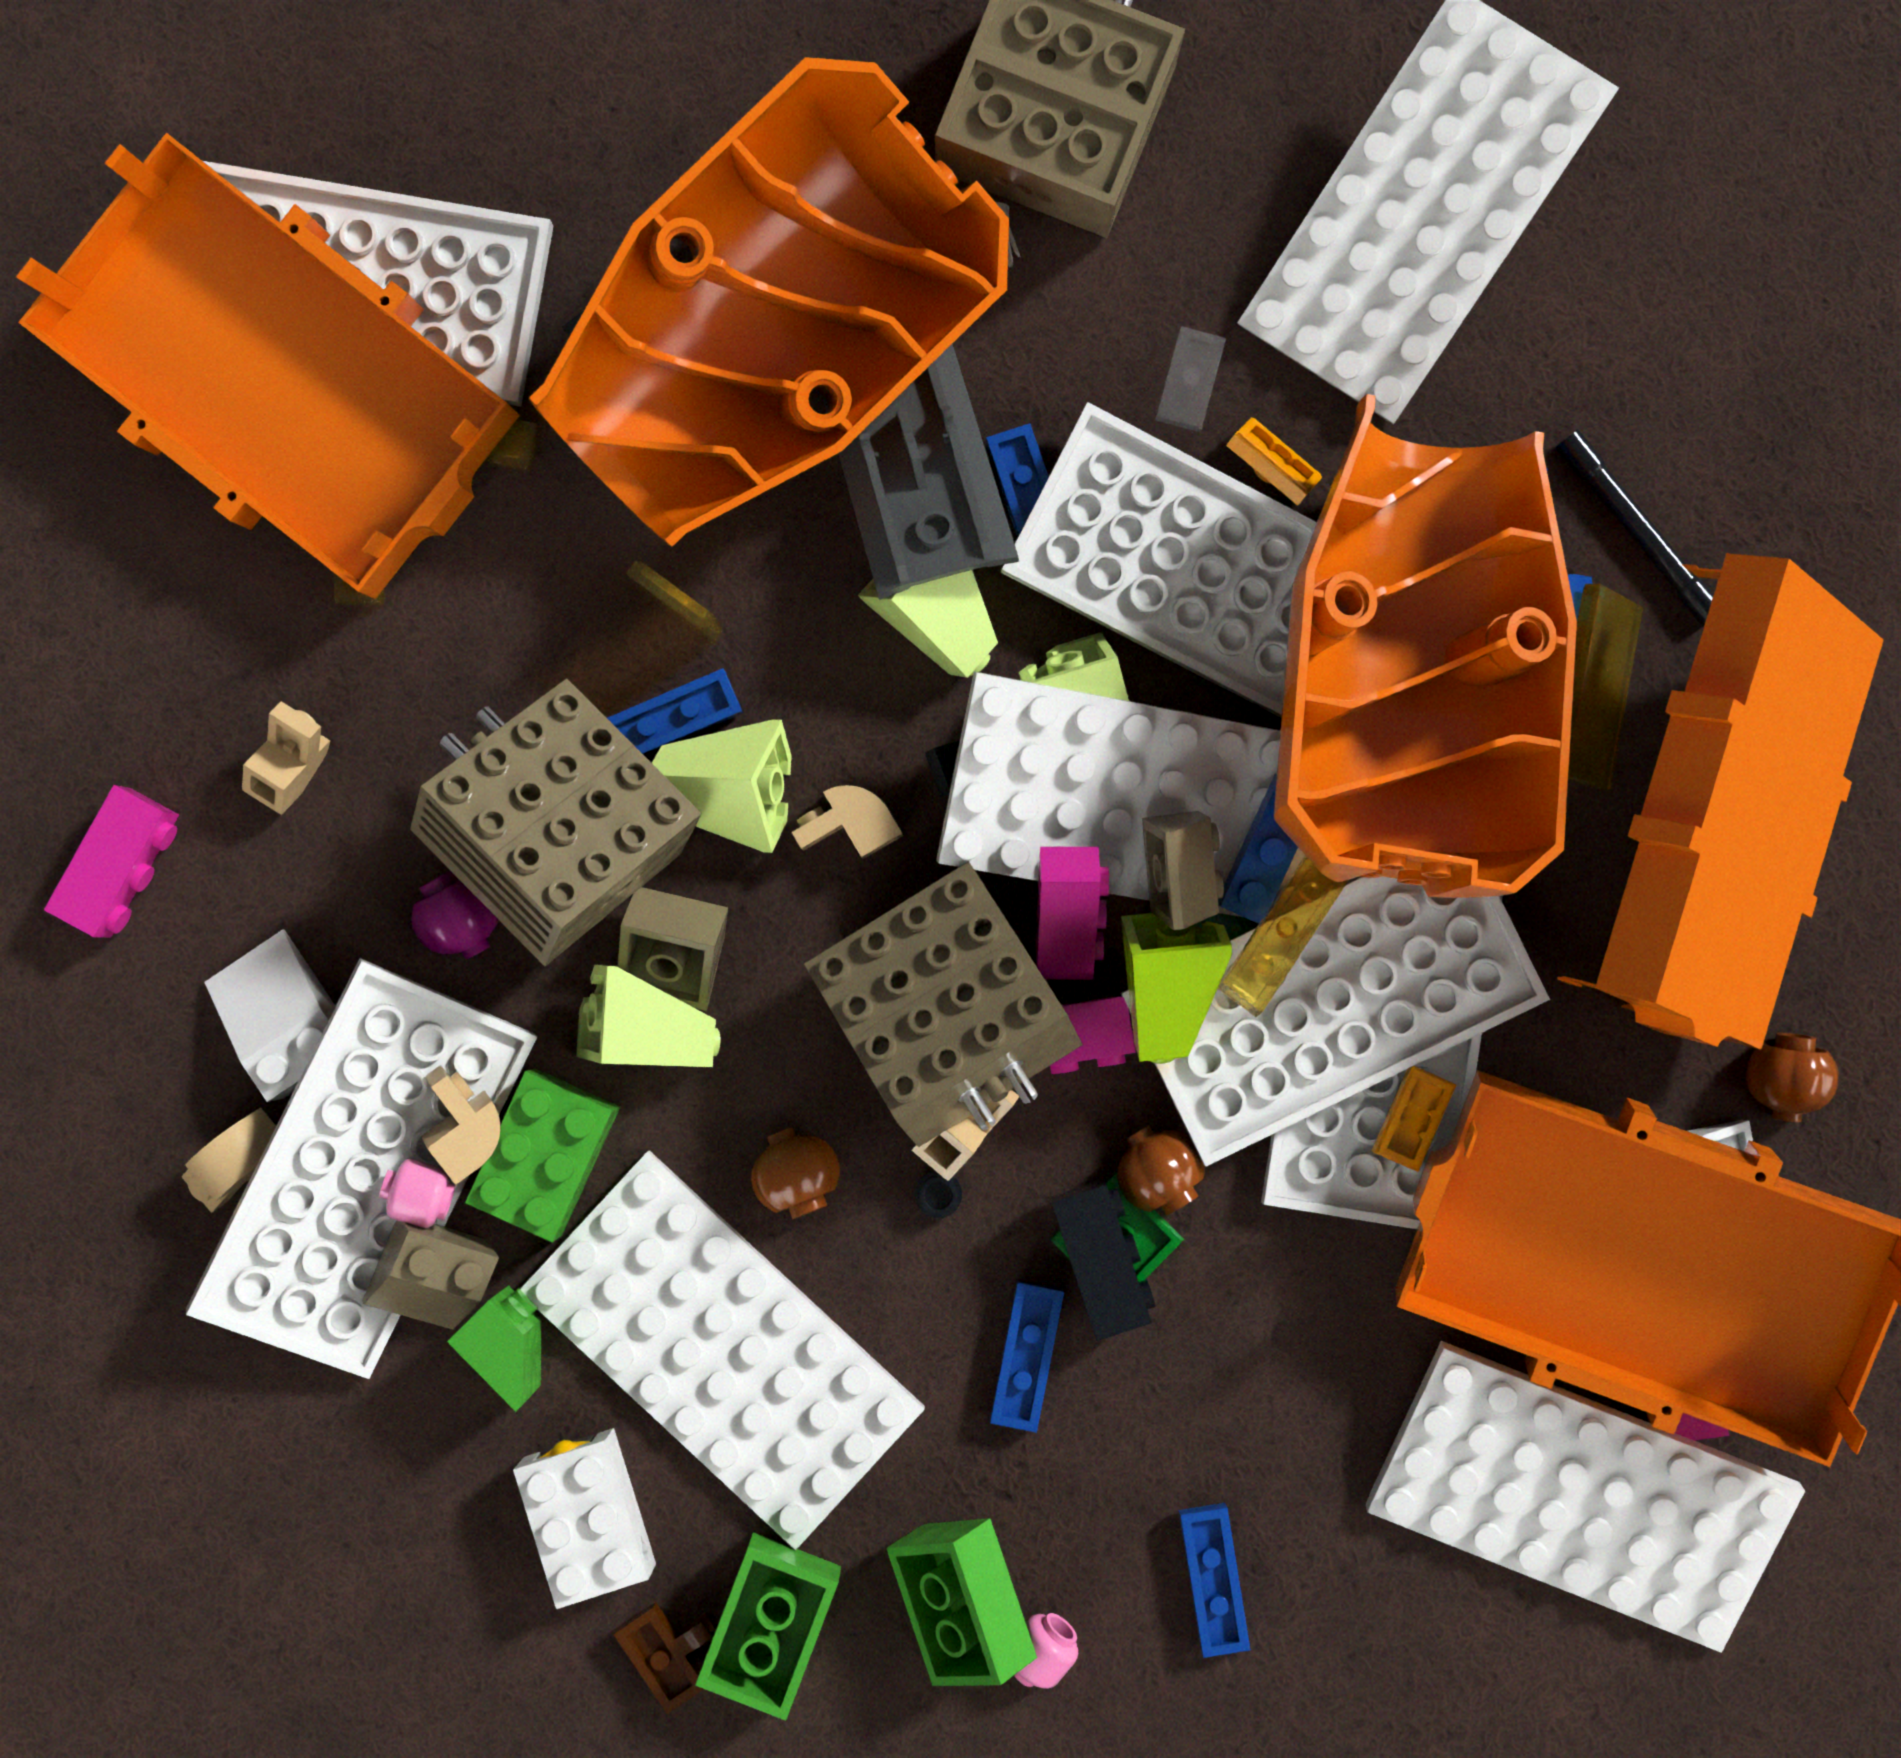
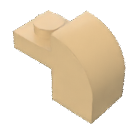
(286, 760)
(855, 810)
(470, 1132)
(957, 1144)
(228, 1160)

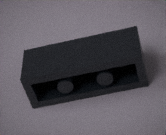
(1103, 1259)

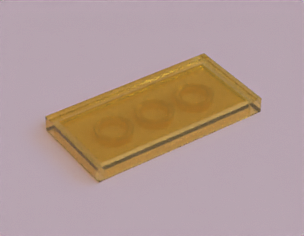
(1602, 675)

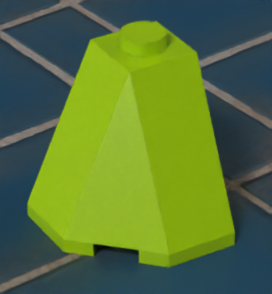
(1171, 982)

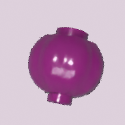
(452, 918)

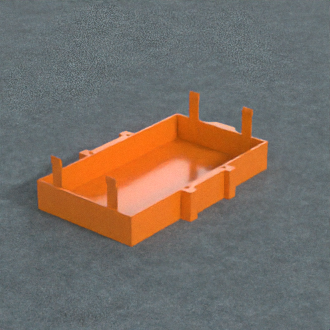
(268, 367)
(1740, 805)
(1654, 1267)

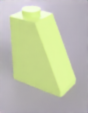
(942, 620)
(1081, 666)
(734, 781)
(642, 1024)

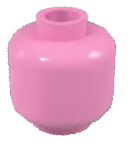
(417, 1193)
(1055, 1651)

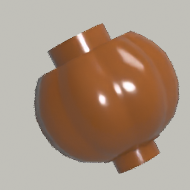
(1792, 1076)
(1160, 1170)
(795, 1173)

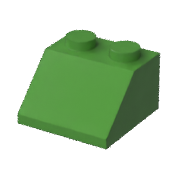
(504, 1345)

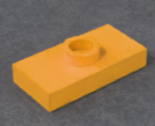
(1274, 461)
(1413, 1118)

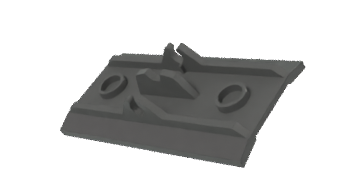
(926, 486)

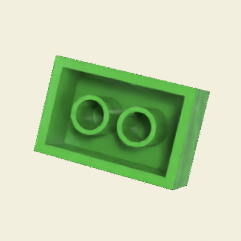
(543, 1154)
(962, 1603)
(769, 1626)

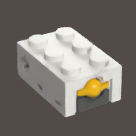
(585, 1518)

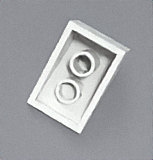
(272, 1013)

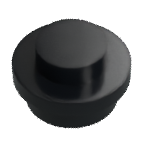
(937, 1195)

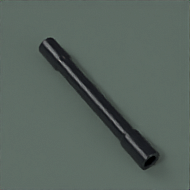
(1592, 469)

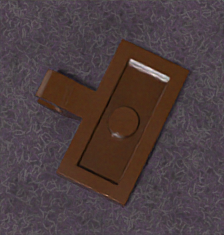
(664, 1654)

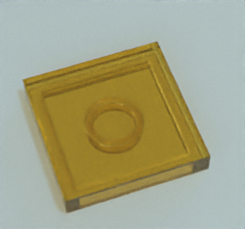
(675, 601)

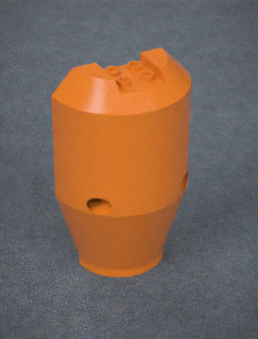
(816, 264)
(1430, 669)

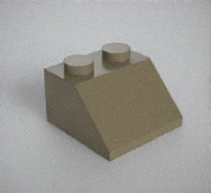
(1182, 868)
(673, 944)
(431, 1274)

